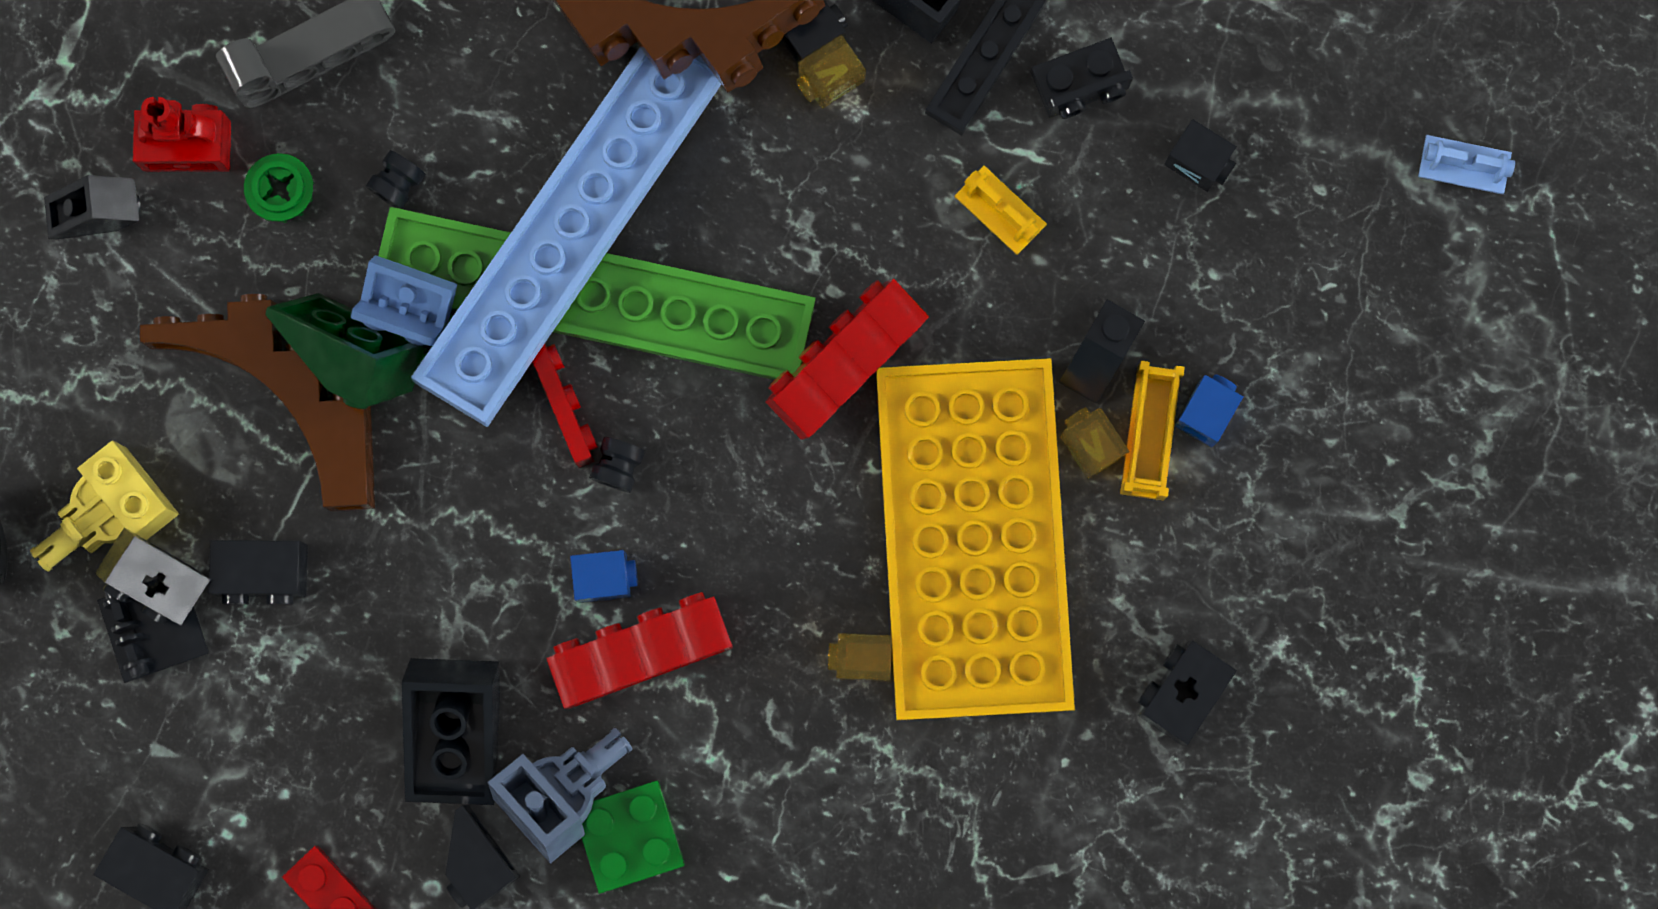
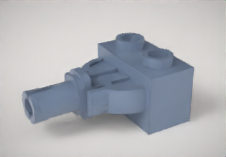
(556, 793)

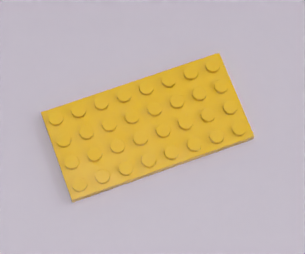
(974, 539)

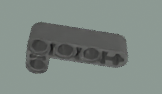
(303, 51)

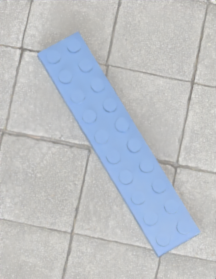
(563, 236)

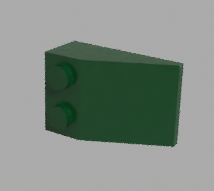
(344, 353)

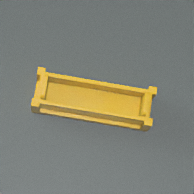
(1151, 431)

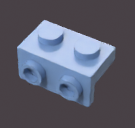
(404, 301)

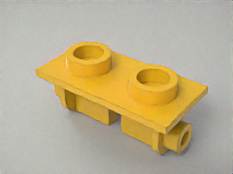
(1000, 209)

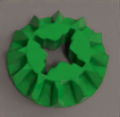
(258, 187)

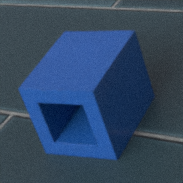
(1209, 409)
(603, 576)

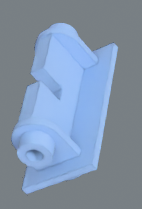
(1466, 164)

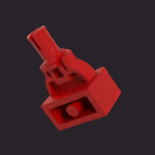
(181, 139)

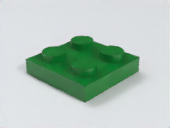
(630, 837)

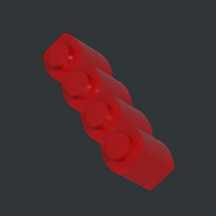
(846, 359)
(638, 652)

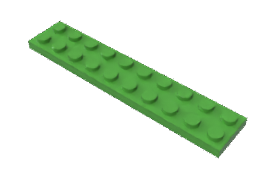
(629, 300)

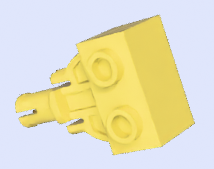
(103, 502)

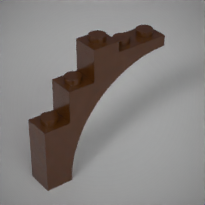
(675, 36)
(335, 432)

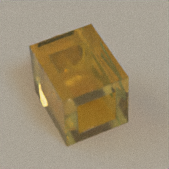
(830, 72)
(1093, 441)
(861, 657)

